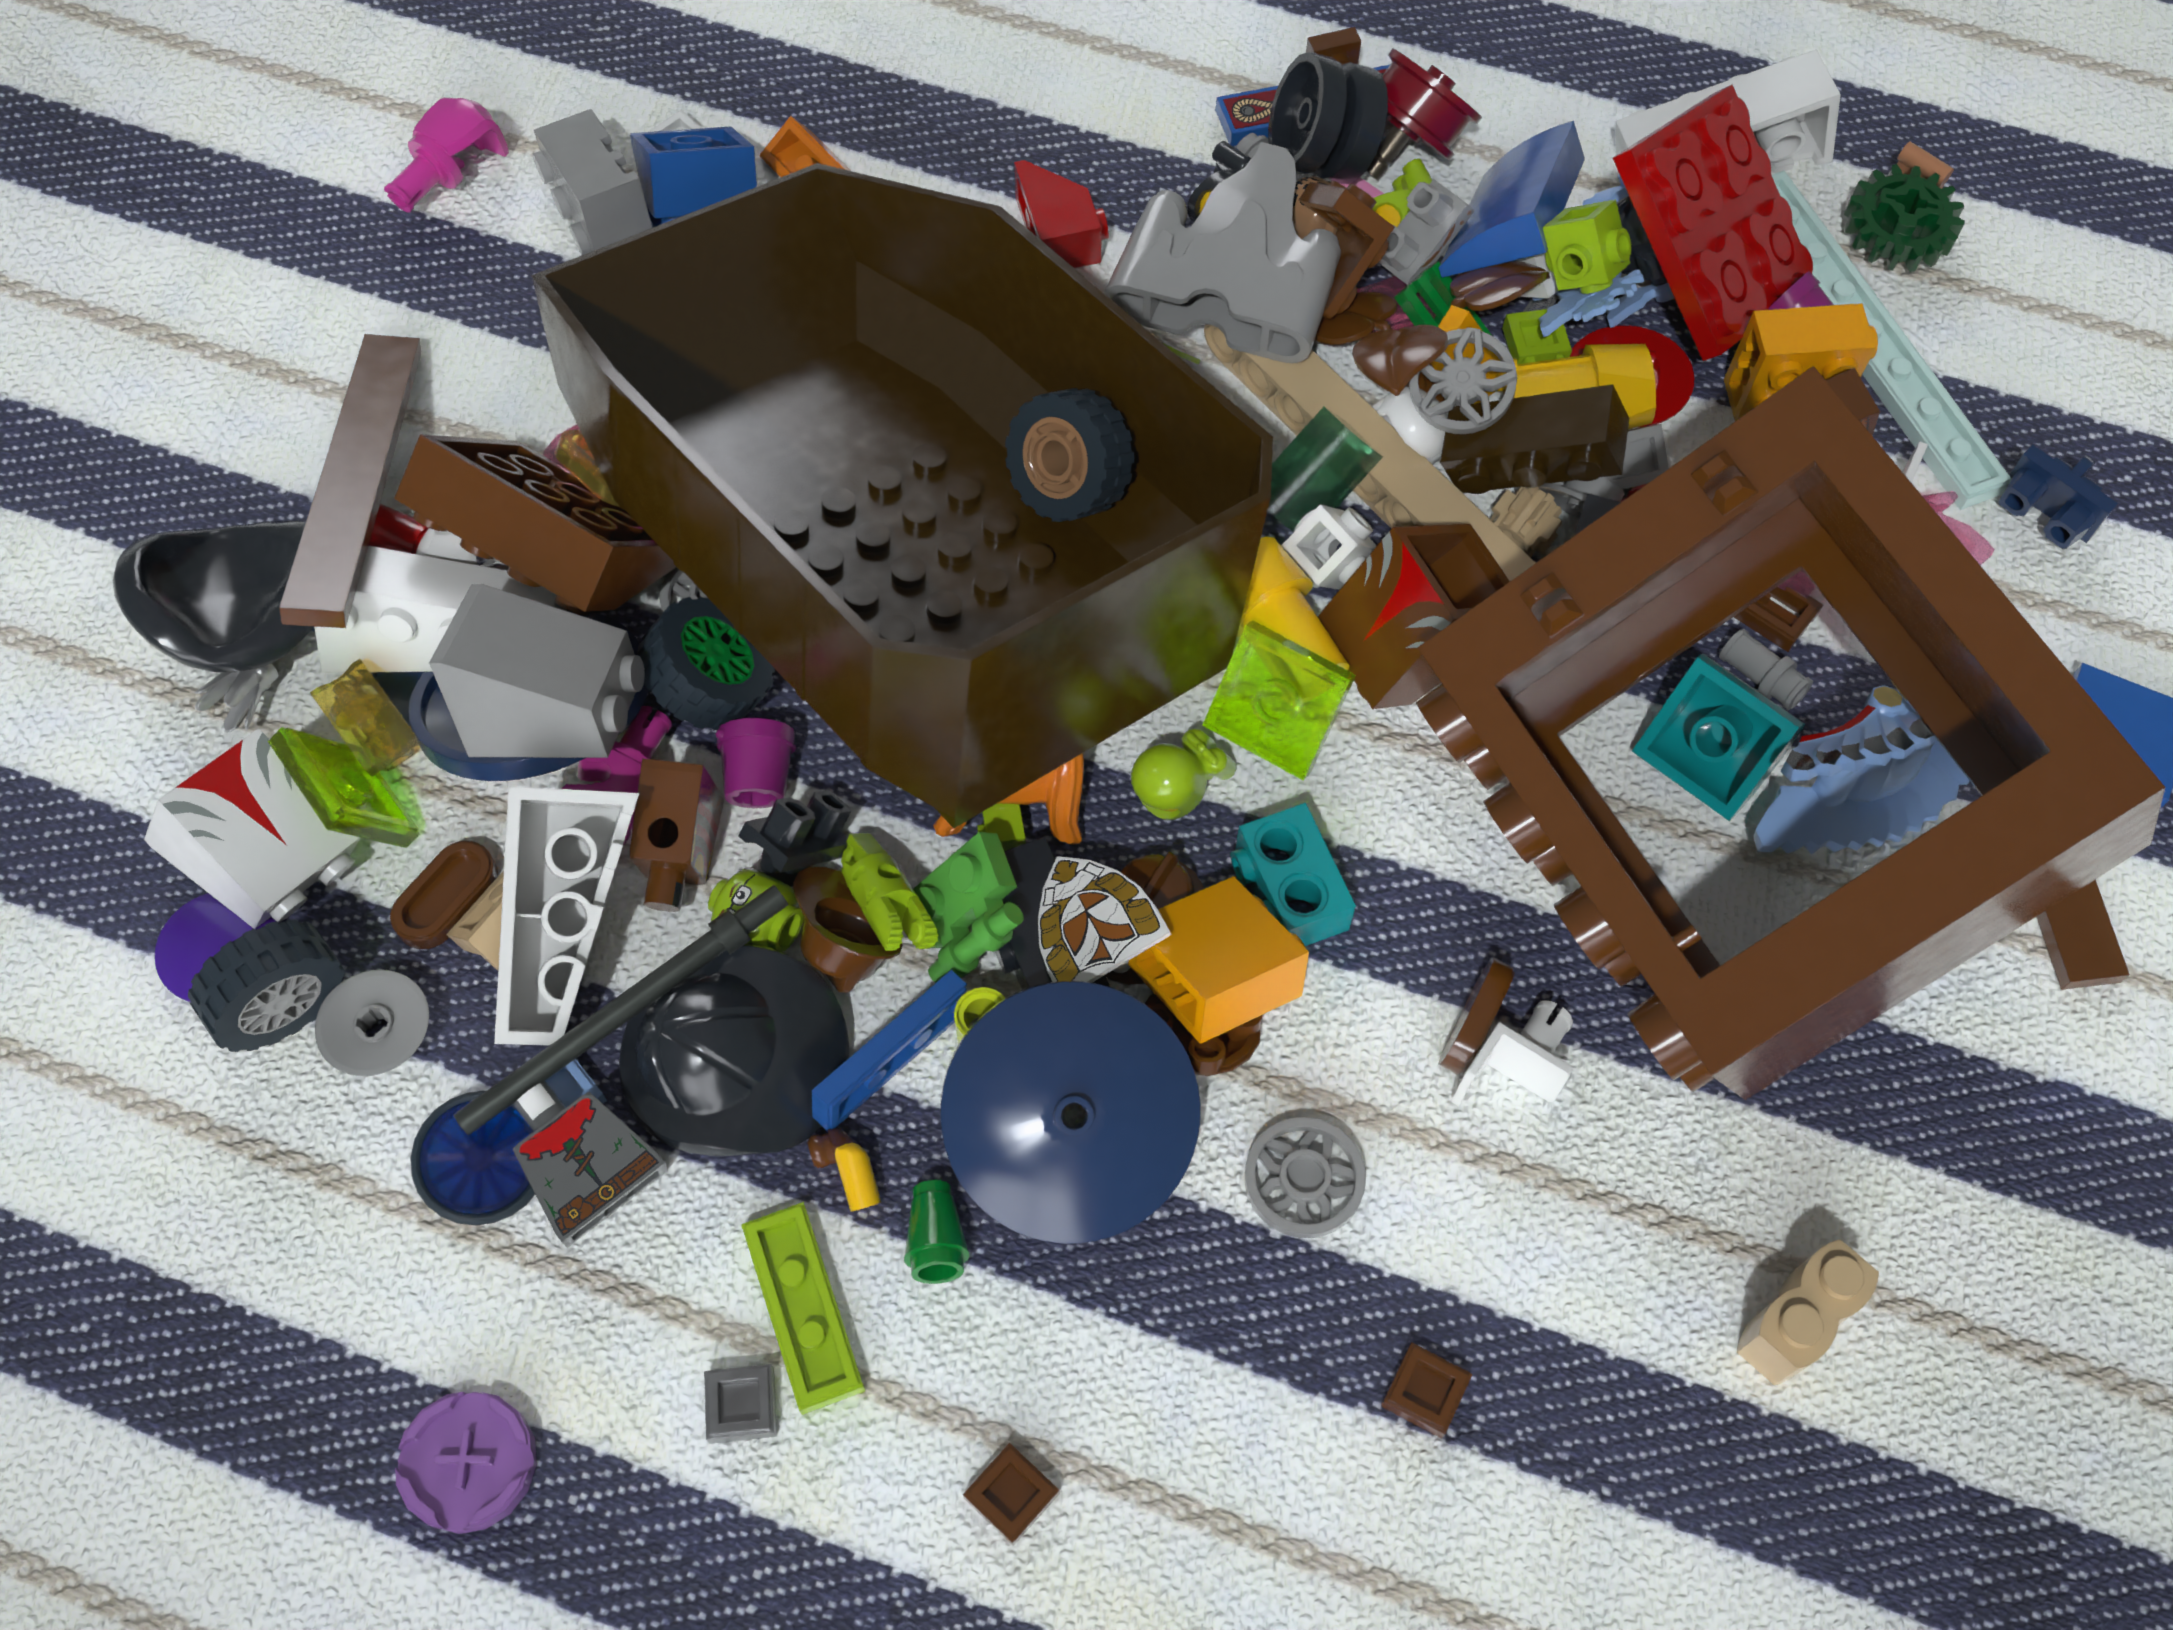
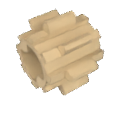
(1528, 518)

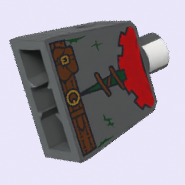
(581, 1160)

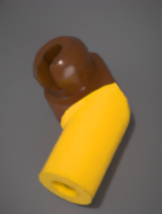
(852, 1164)

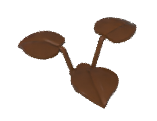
(1397, 356)

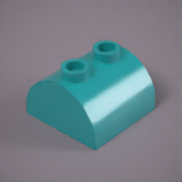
(1718, 737)

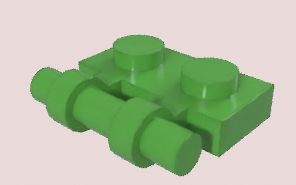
(969, 892)

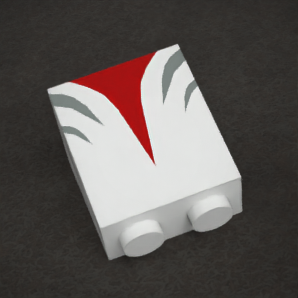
(248, 834)

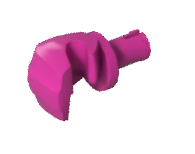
(440, 134)

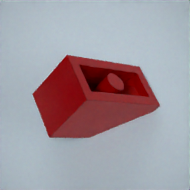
(1060, 214)

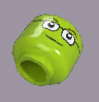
(734, 893)

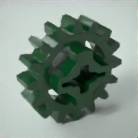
(1903, 218)

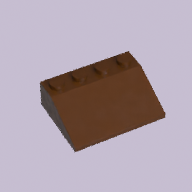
(532, 519)

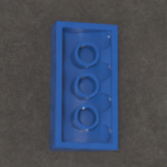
(1516, 202)

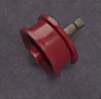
(1420, 109)

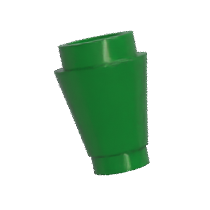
(935, 1235)

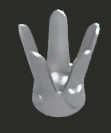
(241, 692)

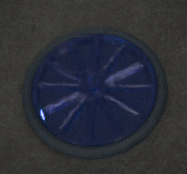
(472, 1175)

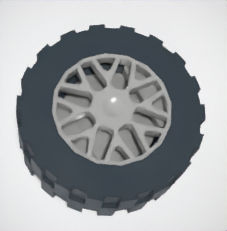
(265, 985)

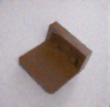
(1360, 236)

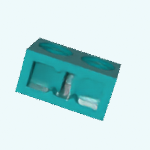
(1305, 876)

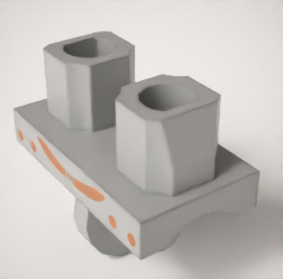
(1425, 231)

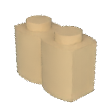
(1807, 1312)

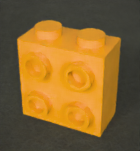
(1790, 341)
(1222, 960)

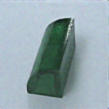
(1319, 468)

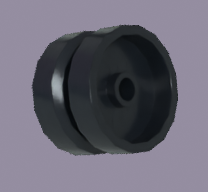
(1329, 116)

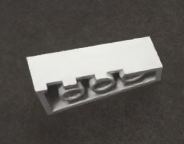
(1789, 108)
(405, 610)
(554, 892)

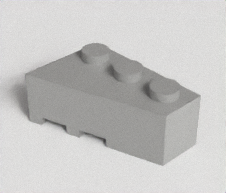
(590, 182)

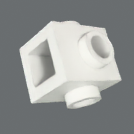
(1316, 542)

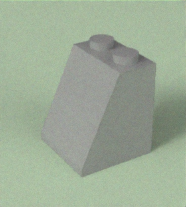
(534, 678)

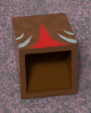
(1403, 597)

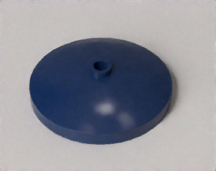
(1008, 1097)

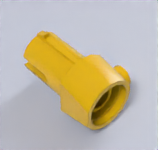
(1623, 365)
(1280, 604)

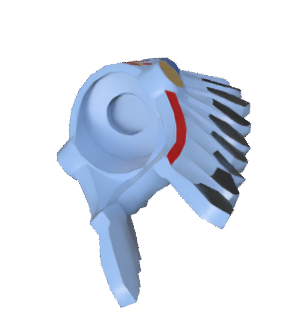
(1871, 782)

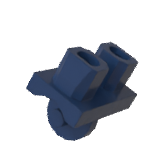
(2060, 493)

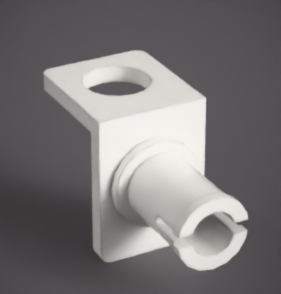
(1526, 1055)

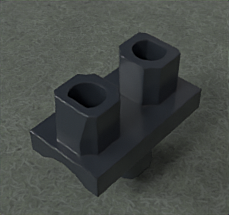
(799, 834)

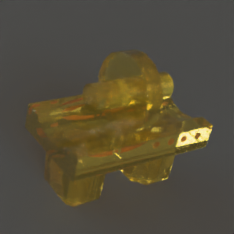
(366, 719)

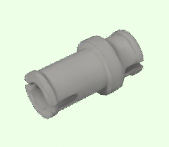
(1771, 673)

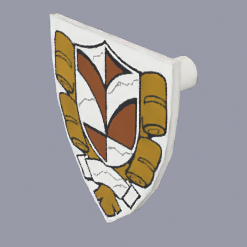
(1094, 921)

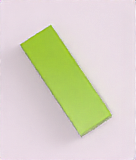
(803, 1308)

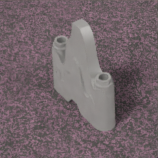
(1233, 265)

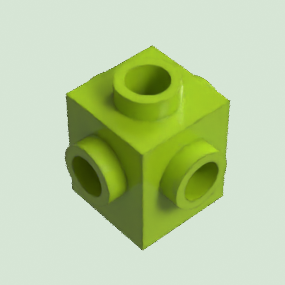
(1587, 246)

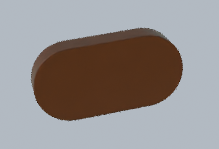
(442, 894)
(1477, 1016)

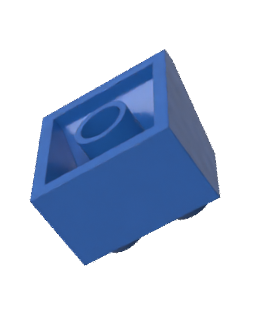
(692, 168)

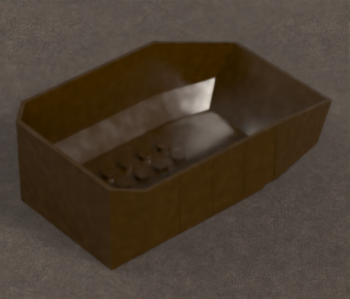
(818, 437)

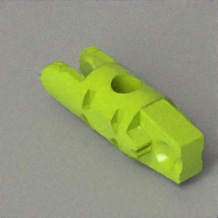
(885, 894)

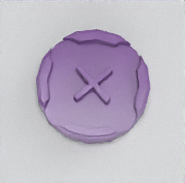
(465, 1462)

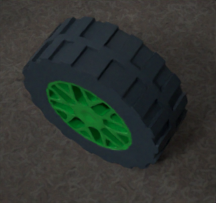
(703, 665)

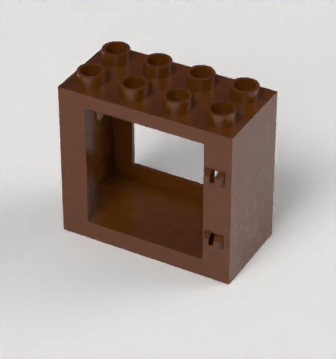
(1669, 565)

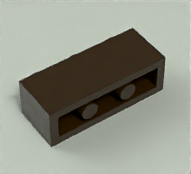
(1540, 442)

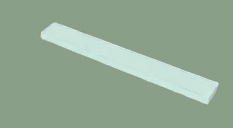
(1898, 370)

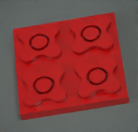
(1714, 218)

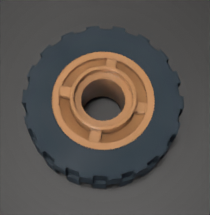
(1069, 454)

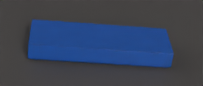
(887, 1052)

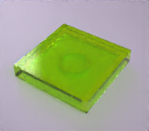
(1278, 700)
(342, 790)

